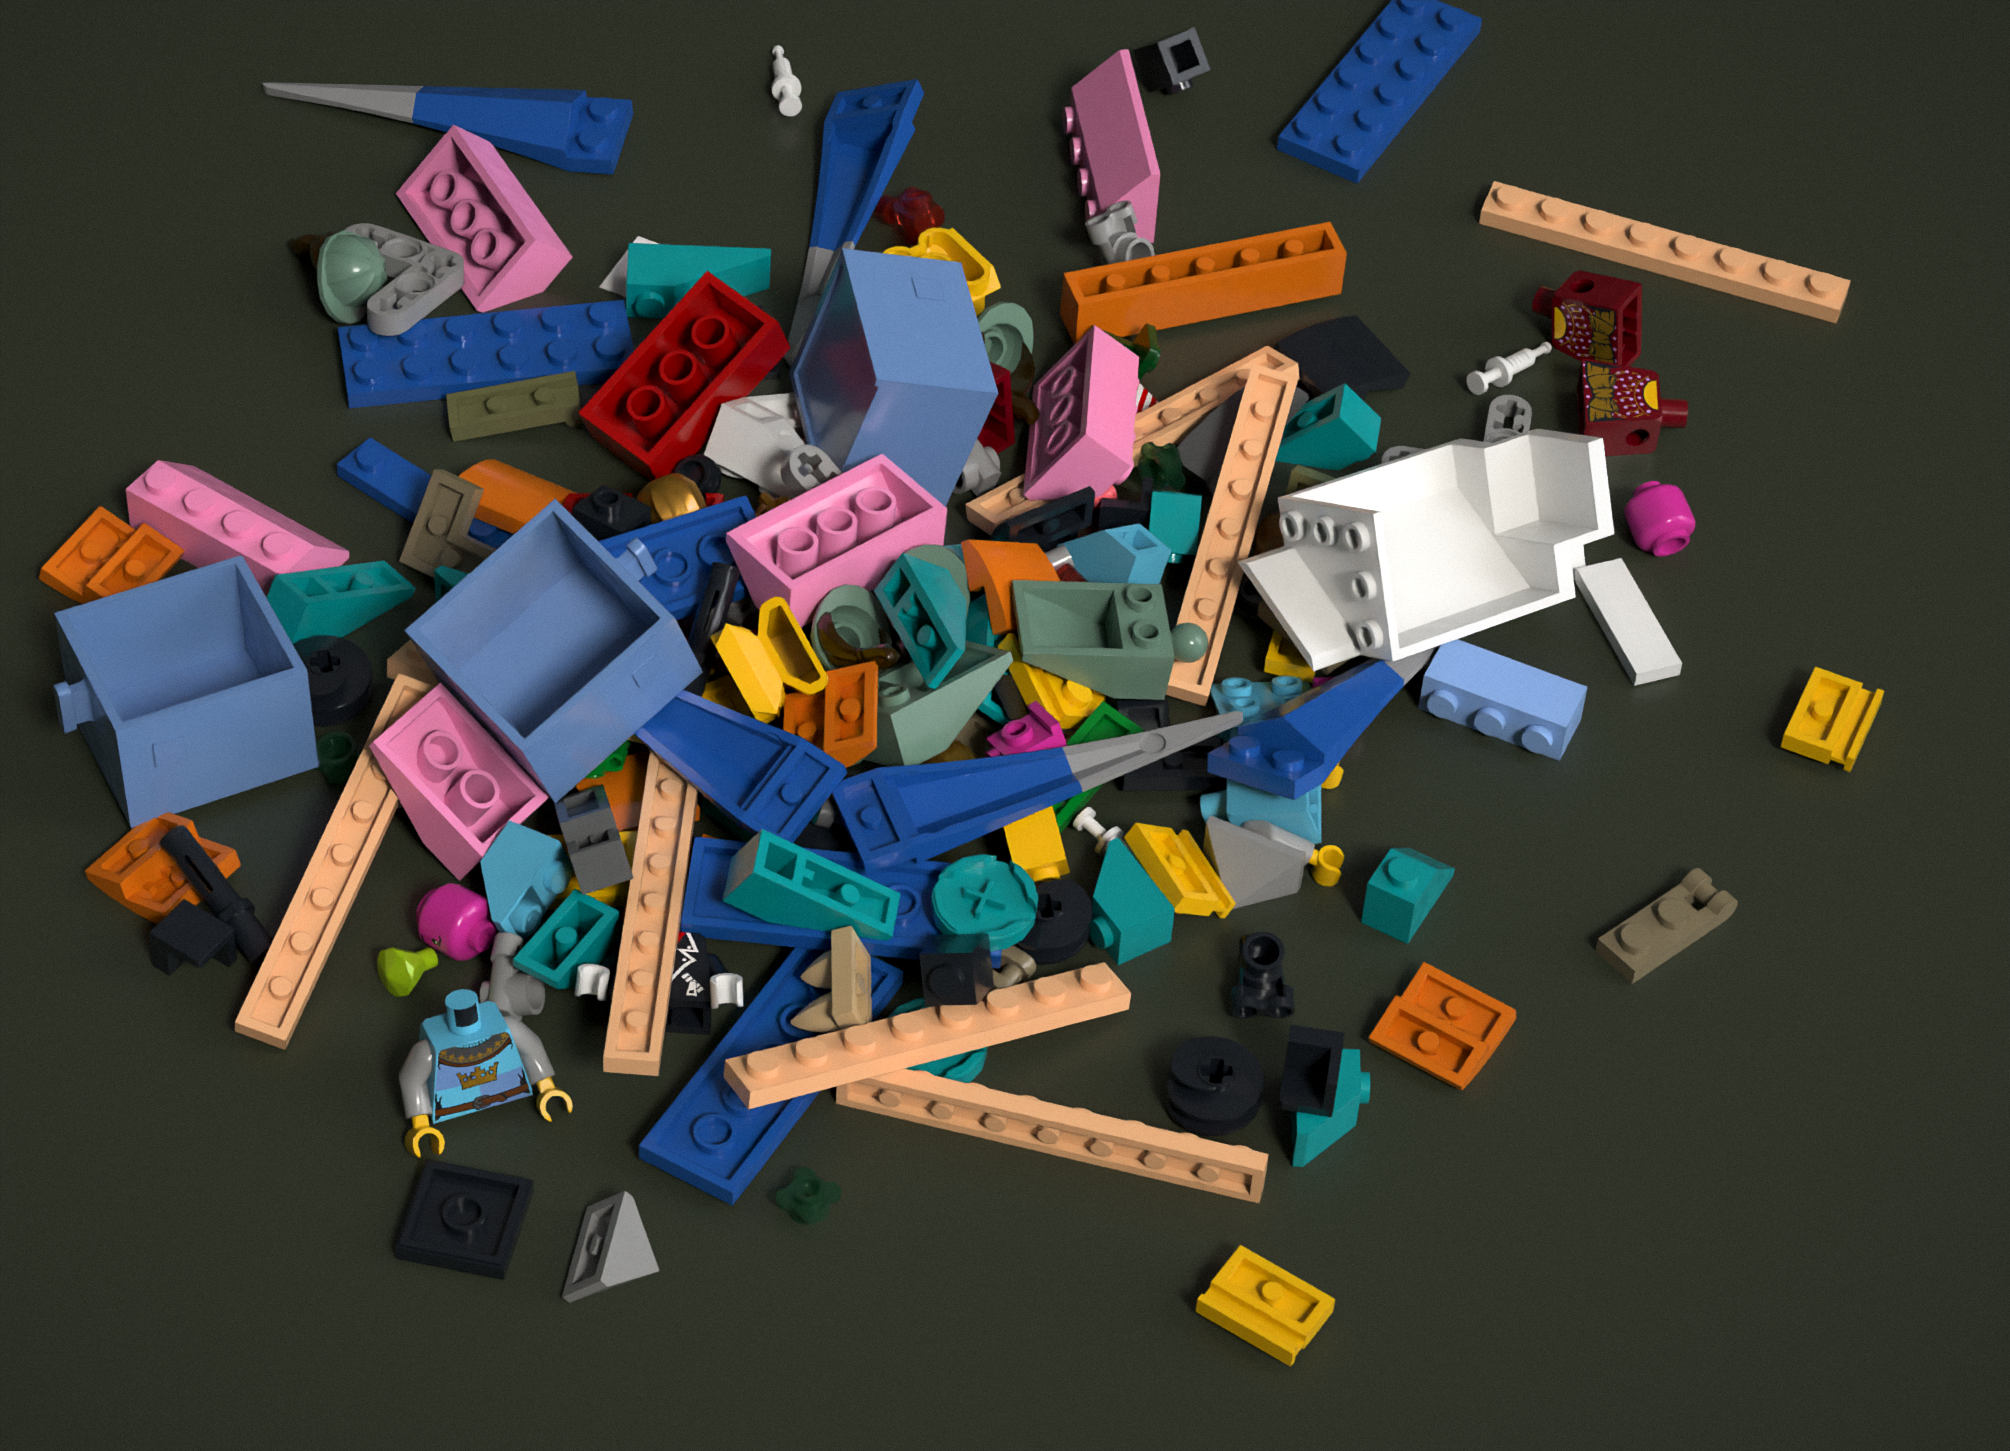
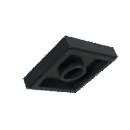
(464, 1219)

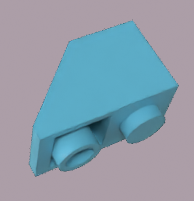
(1120, 556)
(523, 878)

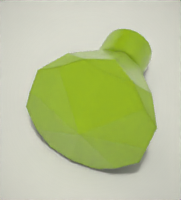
(403, 968)

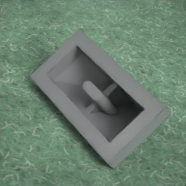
(1251, 864)
(609, 1249)

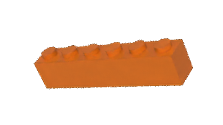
(1205, 282)

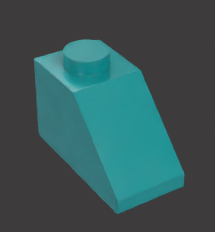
(1331, 431)
(1175, 522)
(1403, 892)
(1128, 908)
(574, 935)
(1315, 1133)

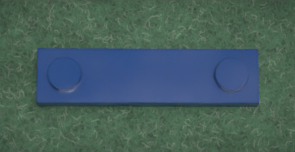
(401, 486)

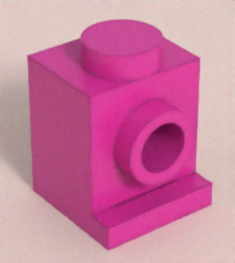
(1031, 733)

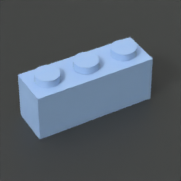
(1502, 698)

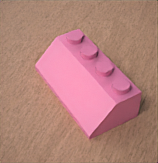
(1113, 143)
(478, 208)
(1083, 420)
(222, 523)
(836, 536)

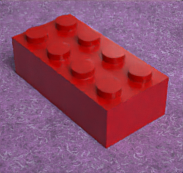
(675, 381)

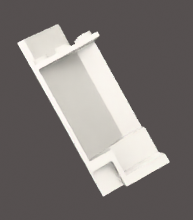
(1434, 545)

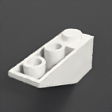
(753, 444)

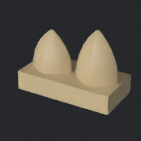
(848, 974)

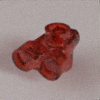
(913, 211)

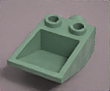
(1103, 635)
(924, 721)

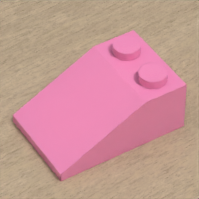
(454, 780)

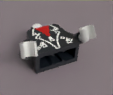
(697, 985)

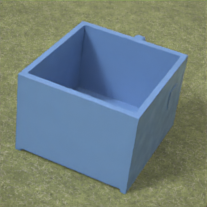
(895, 368)
(557, 648)
(185, 690)

